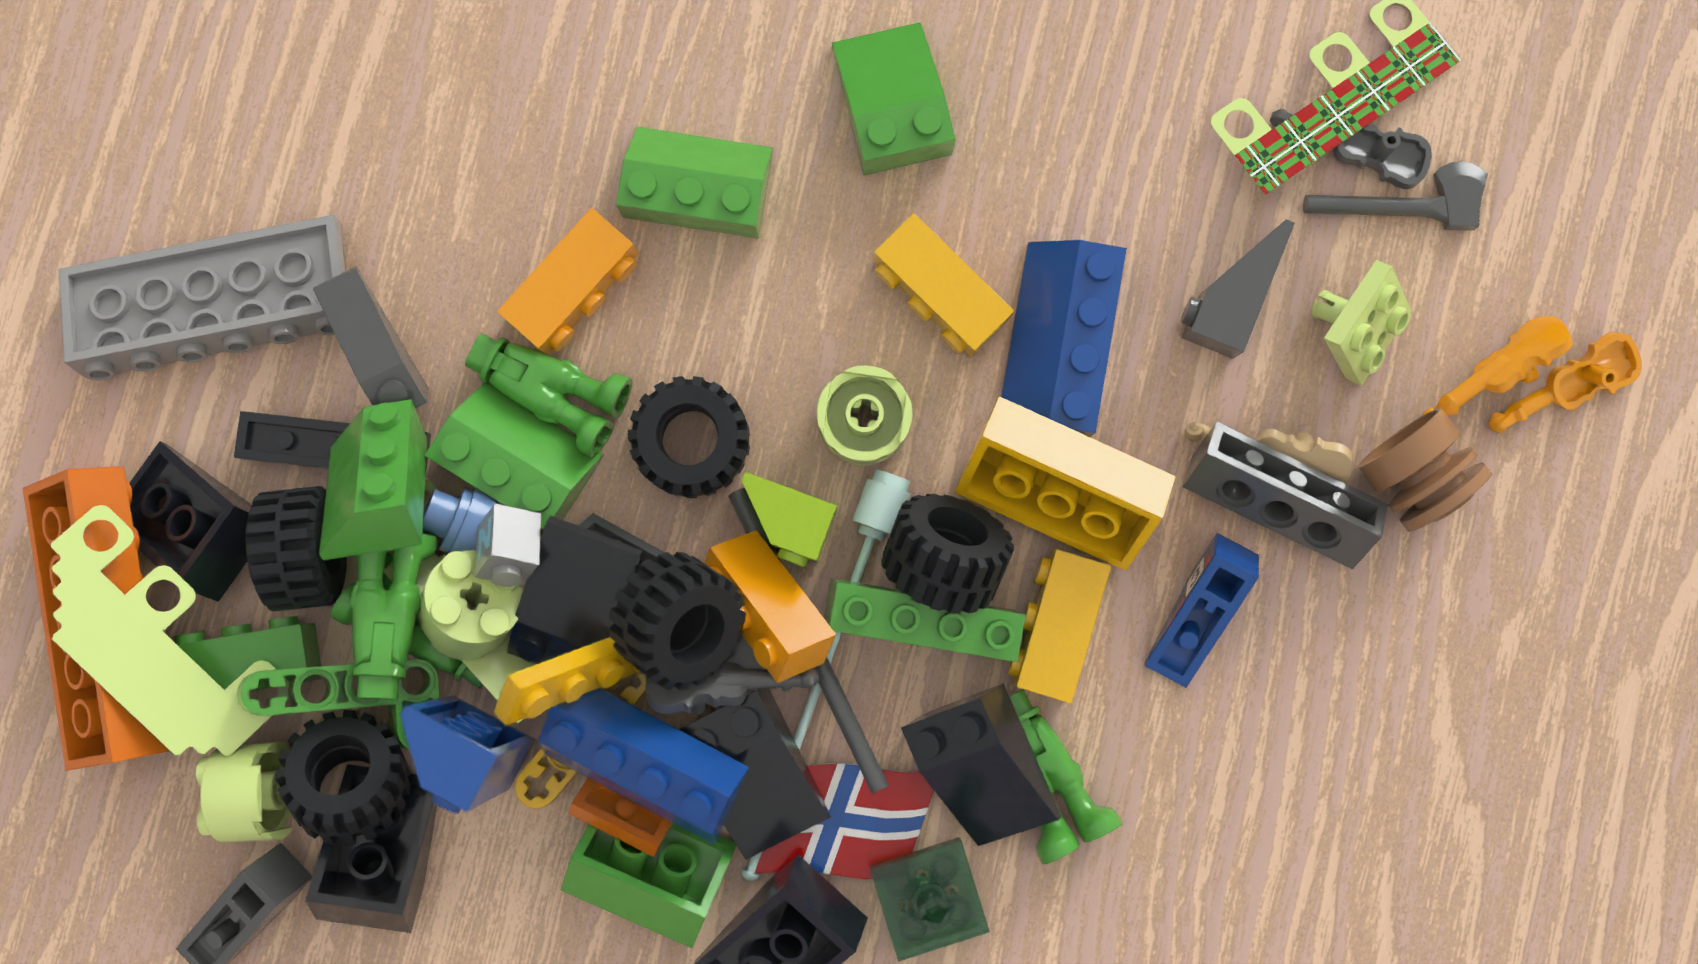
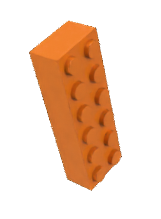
(90, 720)

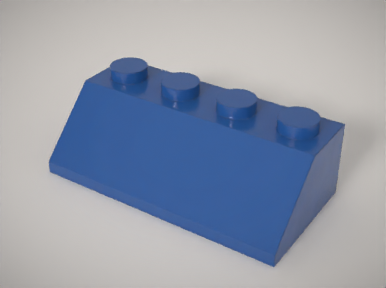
(1064, 330)
(462, 752)
(644, 761)

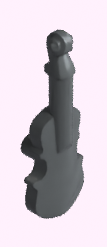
(1395, 156)
(724, 688)

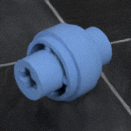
(456, 518)

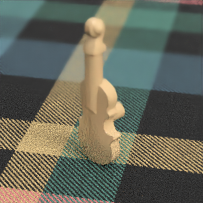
(1321, 455)

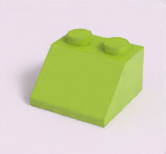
(791, 519)

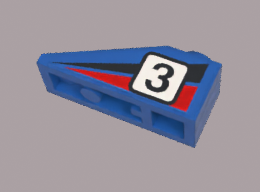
(1204, 609)

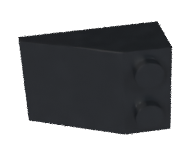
(189, 521)
(570, 591)
(982, 766)
(778, 790)
(380, 878)
(790, 922)

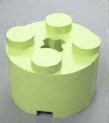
(846, 395)
(448, 621)
(242, 794)

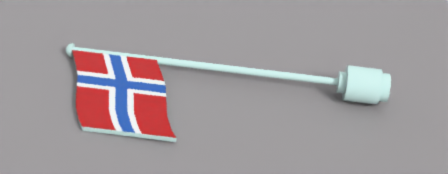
(862, 824)

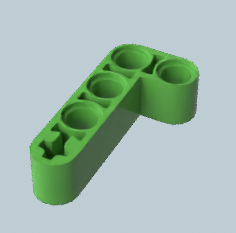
(338, 693)

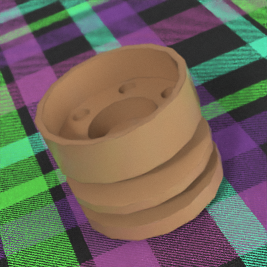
(1425, 470)

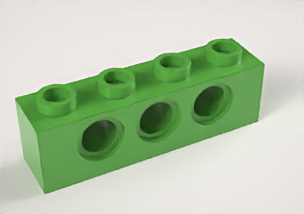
(895, 617)

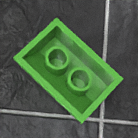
(694, 182)
(513, 454)
(376, 483)
(656, 892)

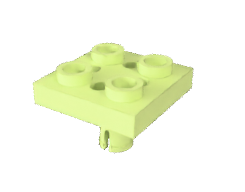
(1364, 322)

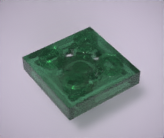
(934, 916)

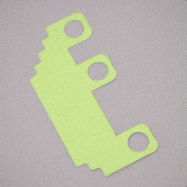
(131, 657)

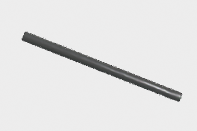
(827, 679)

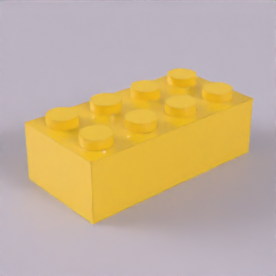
(1065, 484)

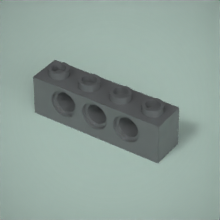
(1285, 495)

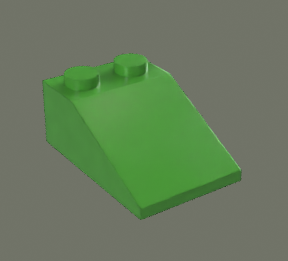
(894, 98)

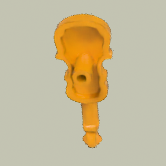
(1532, 345)
(1607, 365)

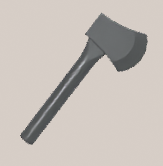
(1457, 206)

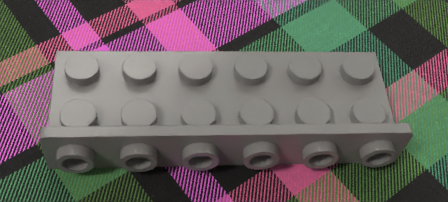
(198, 298)

